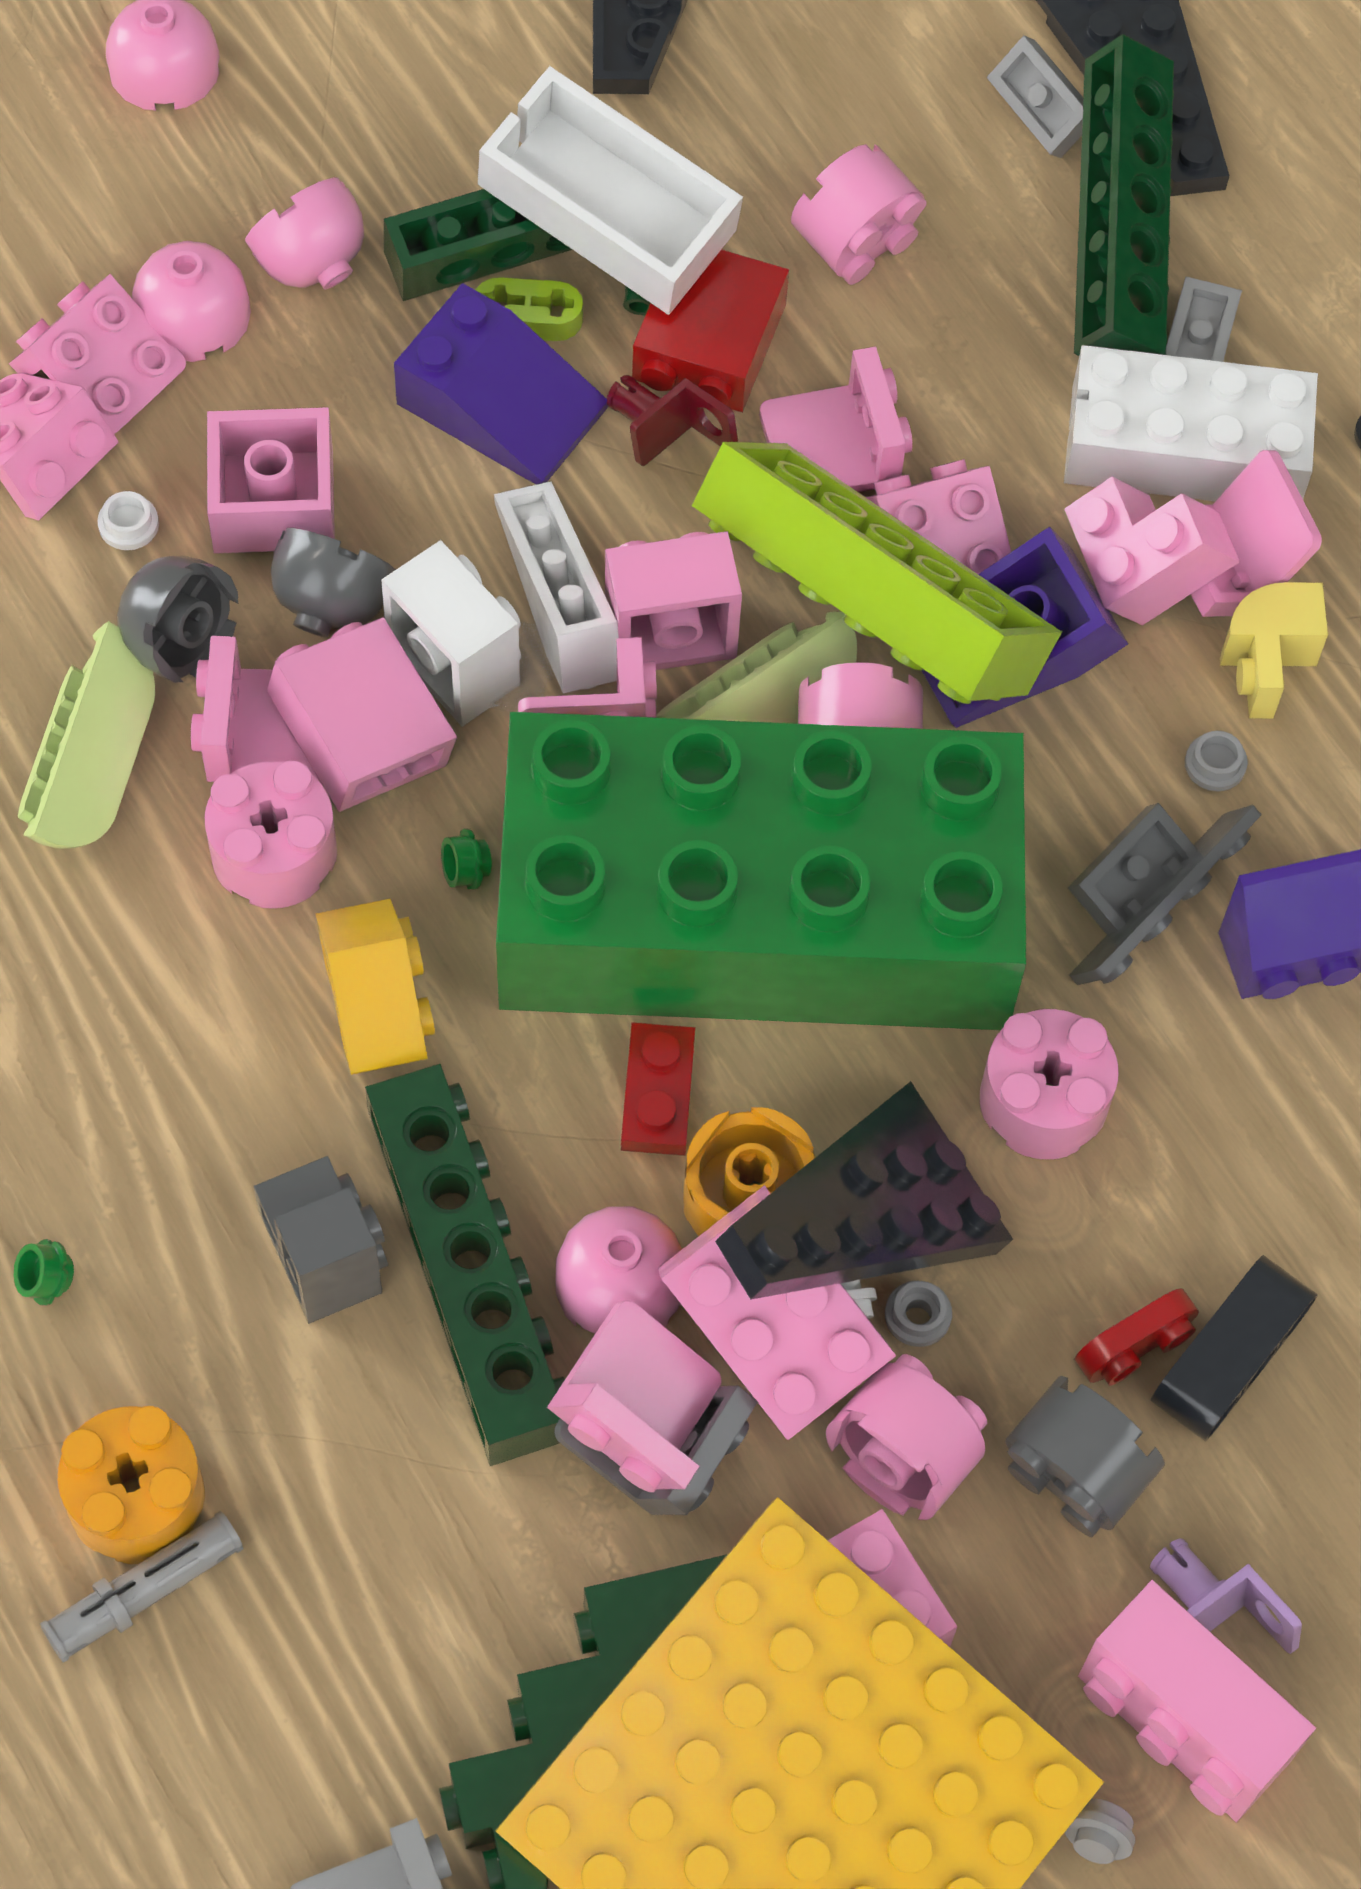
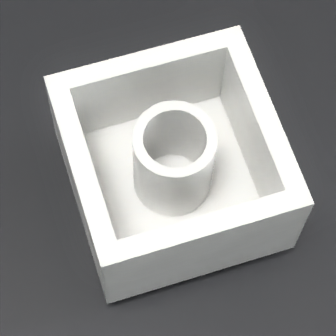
(453, 630)

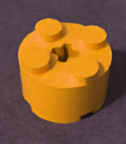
(735, 1152)
(123, 1447)

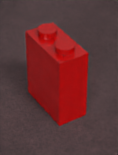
(715, 331)

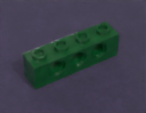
(461, 243)

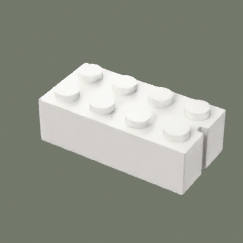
(609, 190)
(1184, 421)

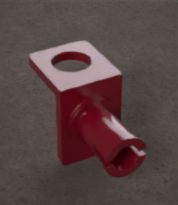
(664, 419)

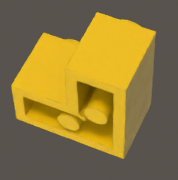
(371, 974)

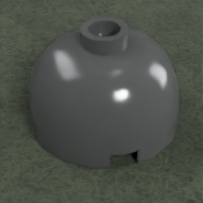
(326, 582)
(173, 613)

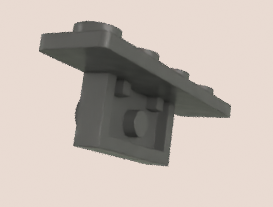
(1144, 877)

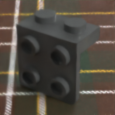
(713, 1437)

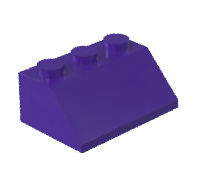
(1295, 926)

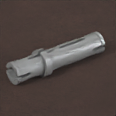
(141, 1586)

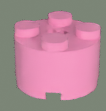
(859, 212)
(861, 697)
(271, 833)
(1054, 1050)
(908, 1438)

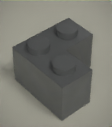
(323, 1237)

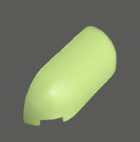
(767, 677)
(89, 746)

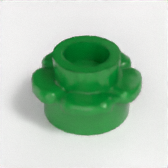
(465, 860)
(43, 1271)

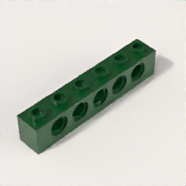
(1125, 199)
(401, 1114)

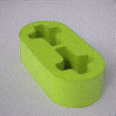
(533, 303)

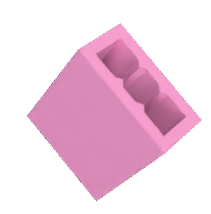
(360, 712)

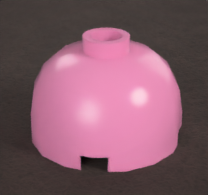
(162, 54)
(311, 238)
(193, 298)
(615, 1260)

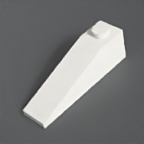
(560, 587)

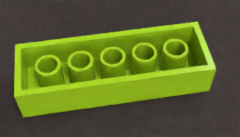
(875, 571)

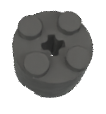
(1083, 1455)

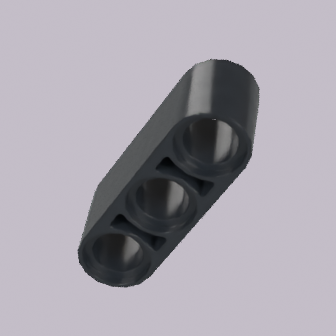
(1234, 1347)

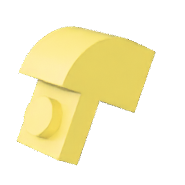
(1272, 630)

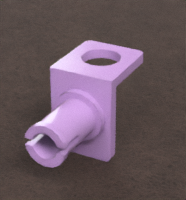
(1216, 1600)

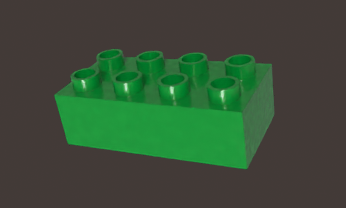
(762, 871)

